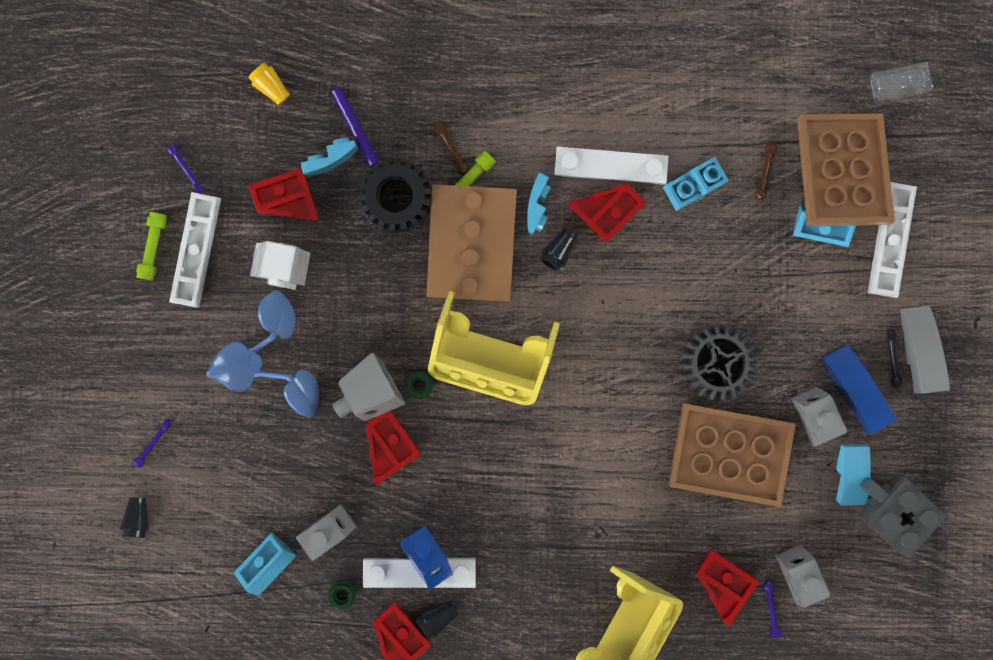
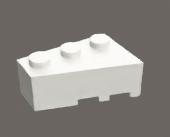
(281, 264)

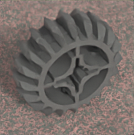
(740, 352)

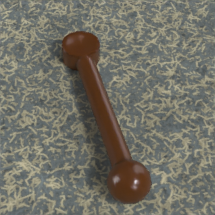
(440, 130)
(769, 150)

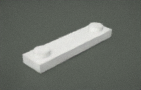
(611, 165)
(892, 244)
(195, 250)
(402, 573)

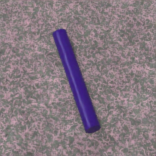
(355, 126)

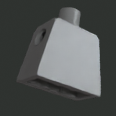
(368, 390)
(819, 417)
(326, 532)
(804, 577)

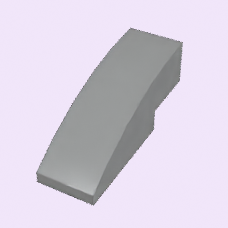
(924, 350)

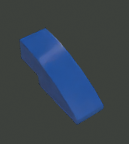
(859, 390)

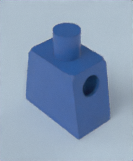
(427, 557)

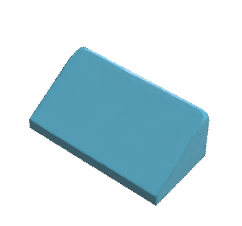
(830, 234)
(264, 564)

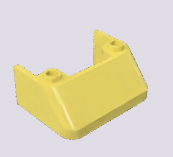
(486, 362)
(639, 623)

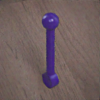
(173, 150)
(139, 461)
(774, 631)

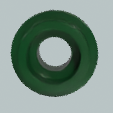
(412, 391)
(338, 602)

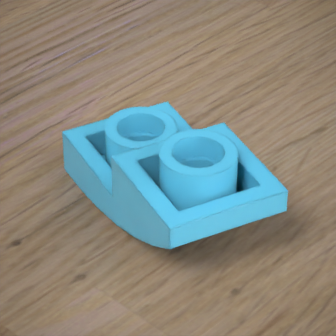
(337, 154)
(695, 183)
(535, 214)
(854, 468)

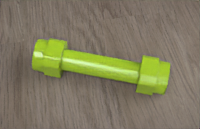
(483, 163)
(156, 222)

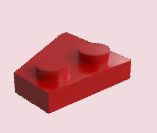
(285, 196)
(608, 210)
(389, 446)
(725, 584)
(399, 635)

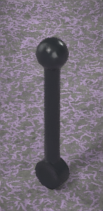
(896, 381)

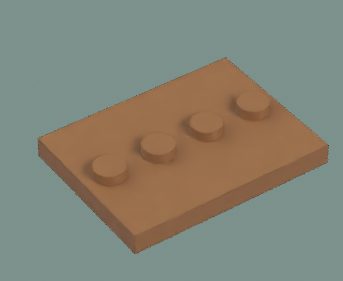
(845, 169)
(471, 242)
(732, 455)

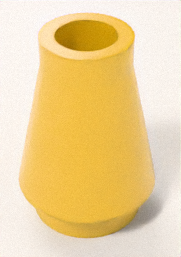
(267, 81)

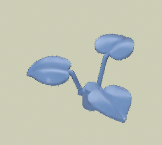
(237, 365)

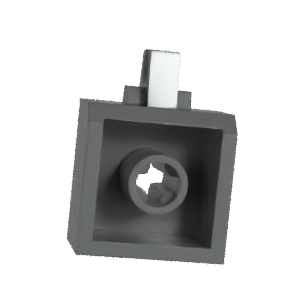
(886, 505)

